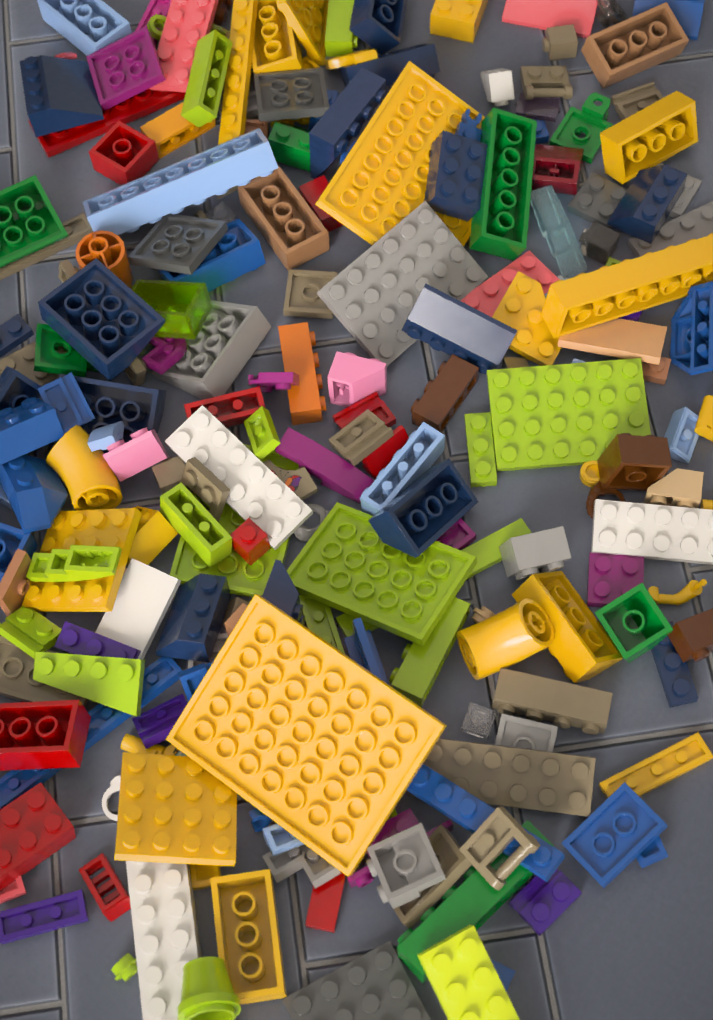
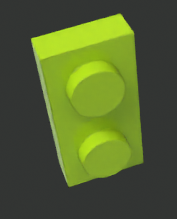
(261, 432)

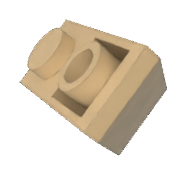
(677, 489)

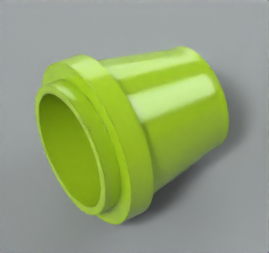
(207, 991)

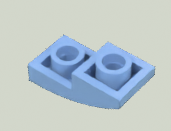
(105, 436)

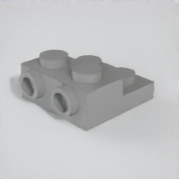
(404, 865)

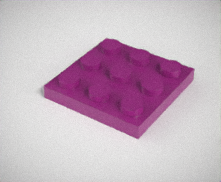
(125, 68)

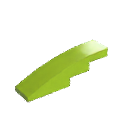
(74, 564)

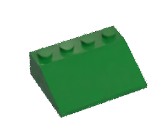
(26, 221)

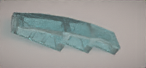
(558, 232)

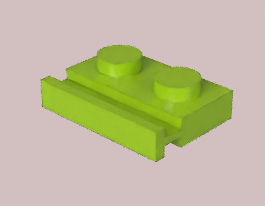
(30, 631)

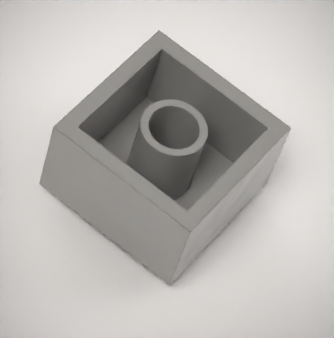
(535, 552)

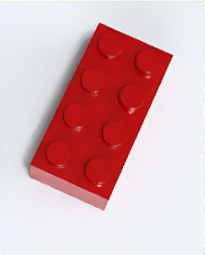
(42, 734)
(30, 833)

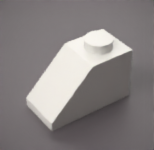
(498, 86)

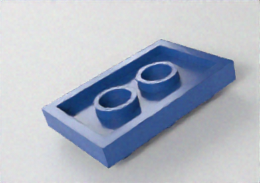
(614, 835)

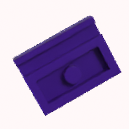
(158, 722)
(544, 902)

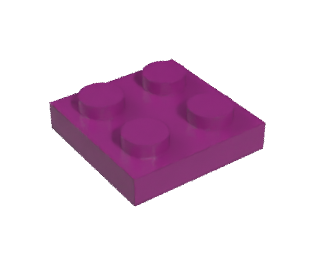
(611, 577)

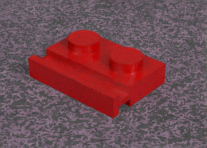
(370, 402)

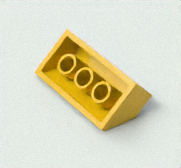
(579, 638)

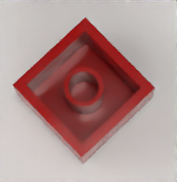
(124, 154)

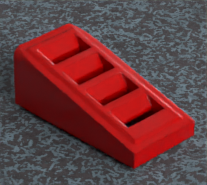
(115, 903)

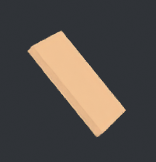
(619, 339)

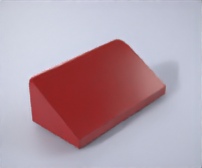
(383, 455)

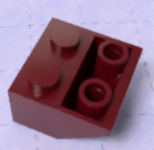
(557, 167)

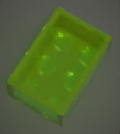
(179, 303)

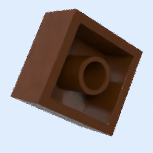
(634, 462)

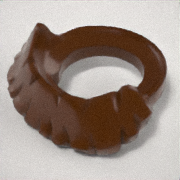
(597, 491)

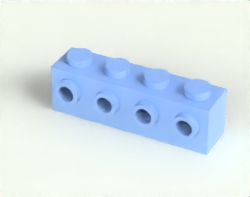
(406, 466)

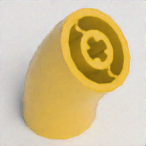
(84, 472)
(505, 638)

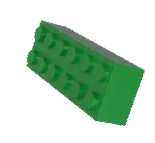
(503, 215)
(461, 906)

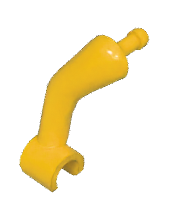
(690, 591)

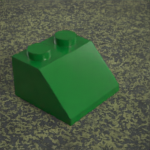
(290, 145)
(634, 622)

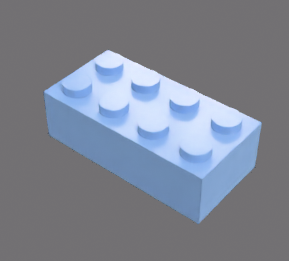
(85, 23)

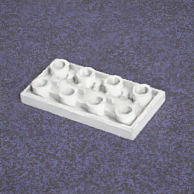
(139, 606)

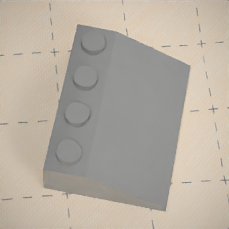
(219, 350)

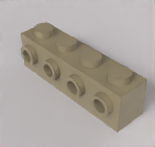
(552, 701)

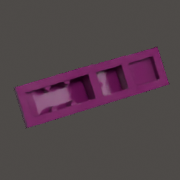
(324, 464)

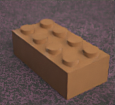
(634, 45)
(284, 219)

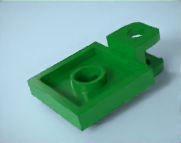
(589, 120)
(50, 361)

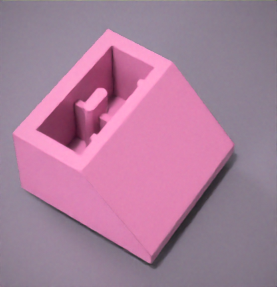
(355, 378)
(136, 455)

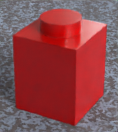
(250, 541)

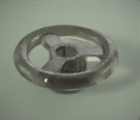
(609, 13)

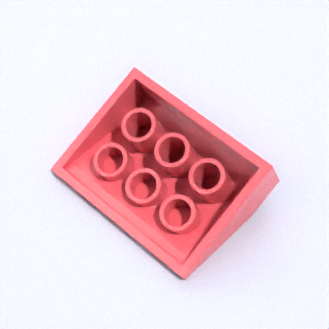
(552, 13)

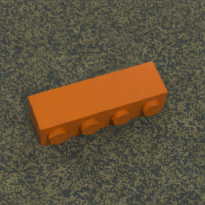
(297, 356)

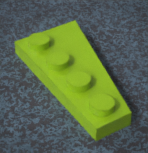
(97, 678)

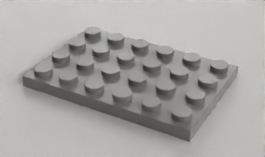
(385, 281)

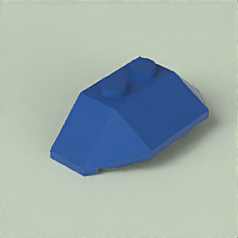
(693, 331)
(32, 492)

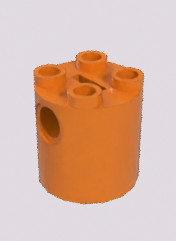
(108, 250)

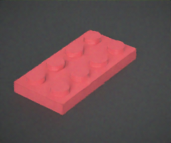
(490, 293)

